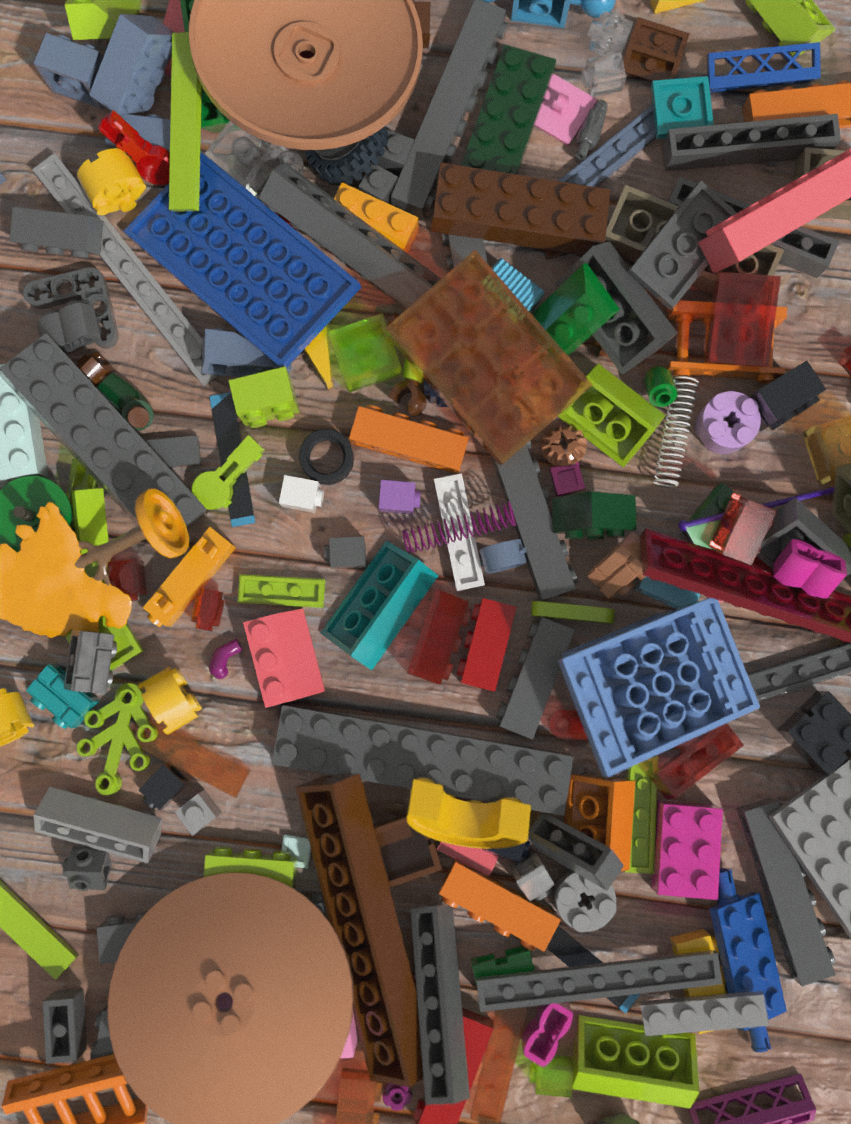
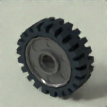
(348, 161)

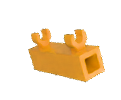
(188, 578)

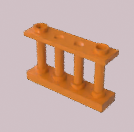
(690, 311)
(73, 1081)

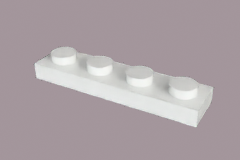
(463, 553)

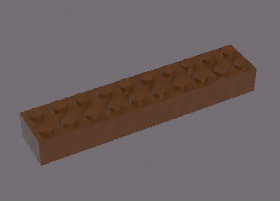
(367, 924)

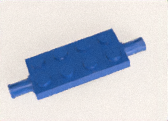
(747, 951)

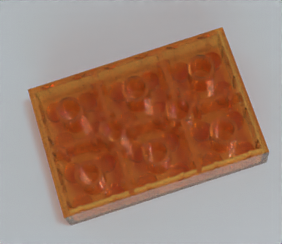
(487, 357)

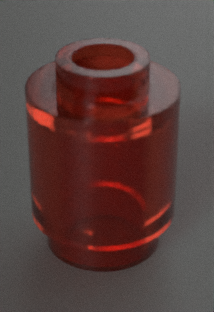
(208, 609)

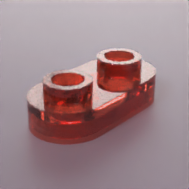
(574, 728)

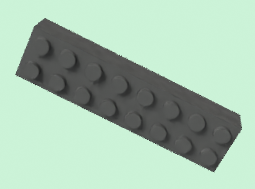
(93, 429)

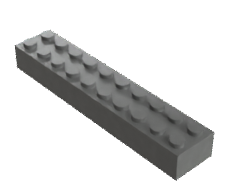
(400, 753)

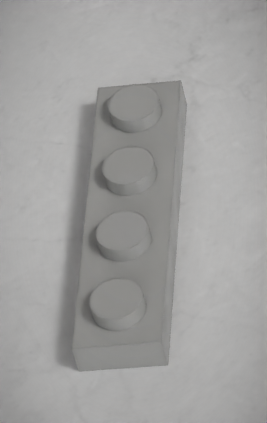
(704, 1013)

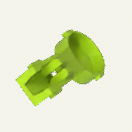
(215, 492)

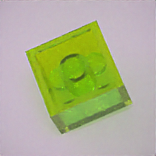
(365, 353)

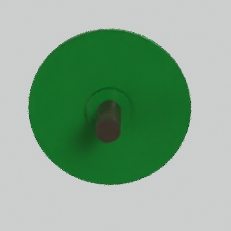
(21, 503)

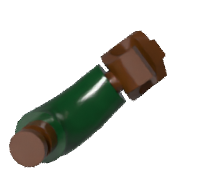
(120, 393)

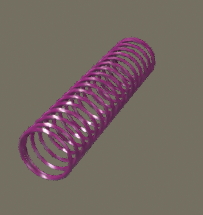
(513, 523)

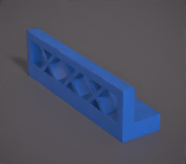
(764, 79)

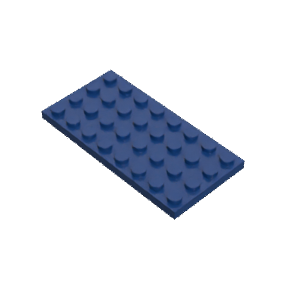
(246, 264)

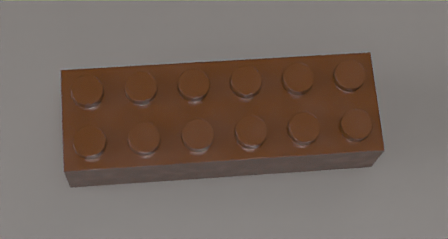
(519, 209)

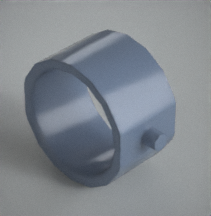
(503, 556)

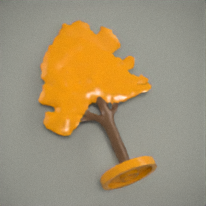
(46, 580)

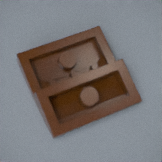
(654, 51)

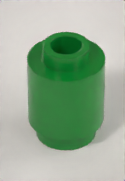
(660, 386)

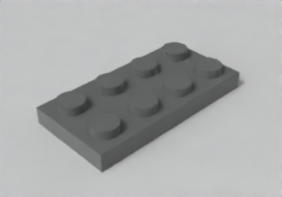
(674, 256)

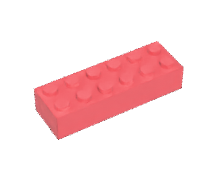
(778, 213)

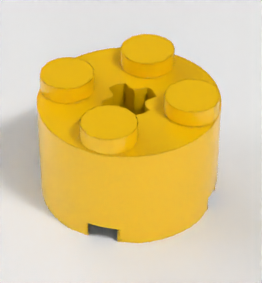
(111, 182)
(169, 700)
(13, 717)

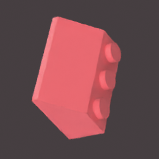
(284, 657)

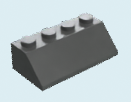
(639, 324)

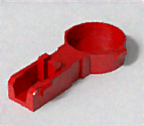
(150, 159)

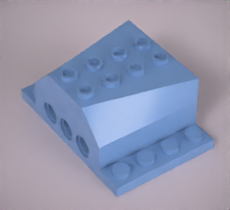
(657, 684)

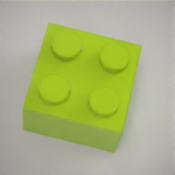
(264, 397)

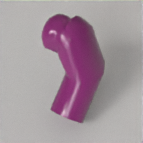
(220, 656)

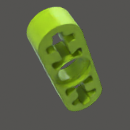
(572, 612)

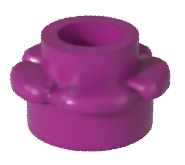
(396, 1103)

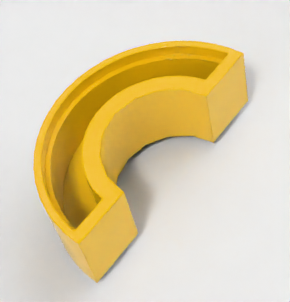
(466, 823)

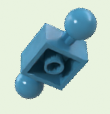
(554, 12)

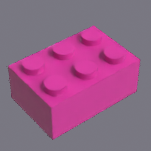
(687, 849)

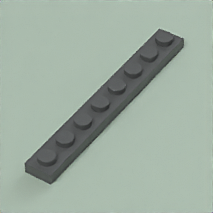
(598, 980)

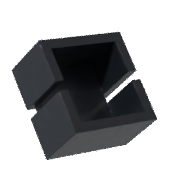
(788, 396)
(821, 736)

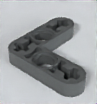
(88, 295)

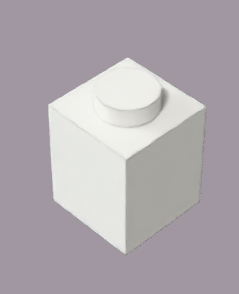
(301, 494)

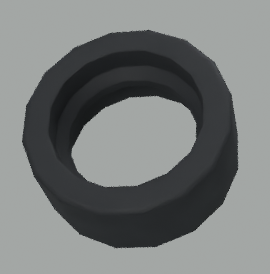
(320, 436)

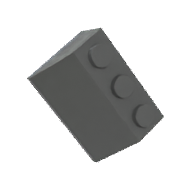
(799, 523)

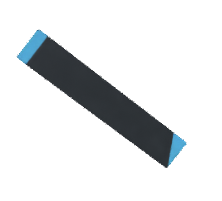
(228, 440)
(575, 954)

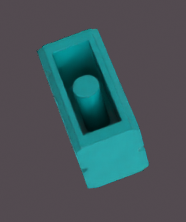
(66, 705)

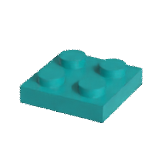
(681, 104)

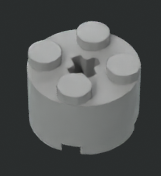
(579, 915)

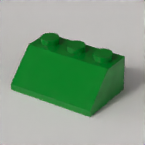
(576, 309)

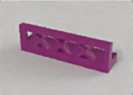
(789, 1113)

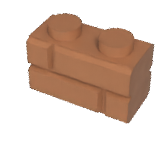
(619, 567)

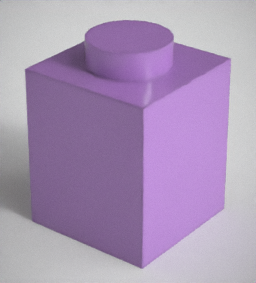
(398, 497)

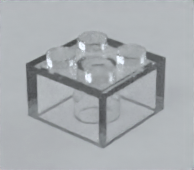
(244, 157)

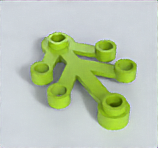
(120, 734)

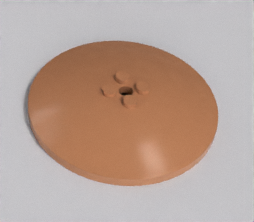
(347, 91)
(286, 1013)

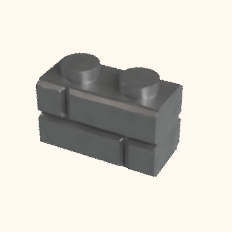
(90, 662)

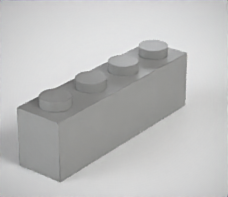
(98, 824)

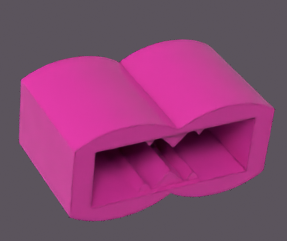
(809, 568)
(543, 1032)

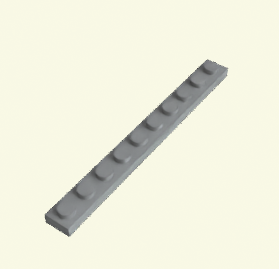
(127, 267)

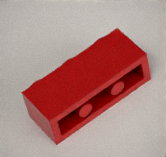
(486, 644)

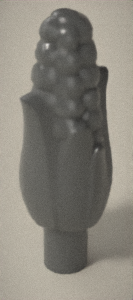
(591, 129)

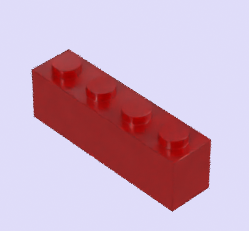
(477, 1036)

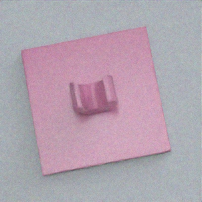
(564, 110)

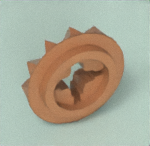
(553, 450)

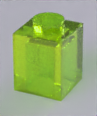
(554, 1078)

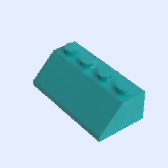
(379, 604)

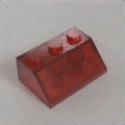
(439, 637)

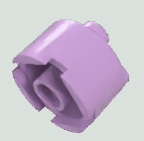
(741, 414)

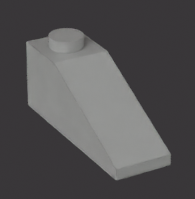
(532, 877)

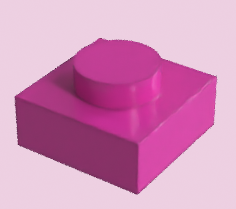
(567, 479)

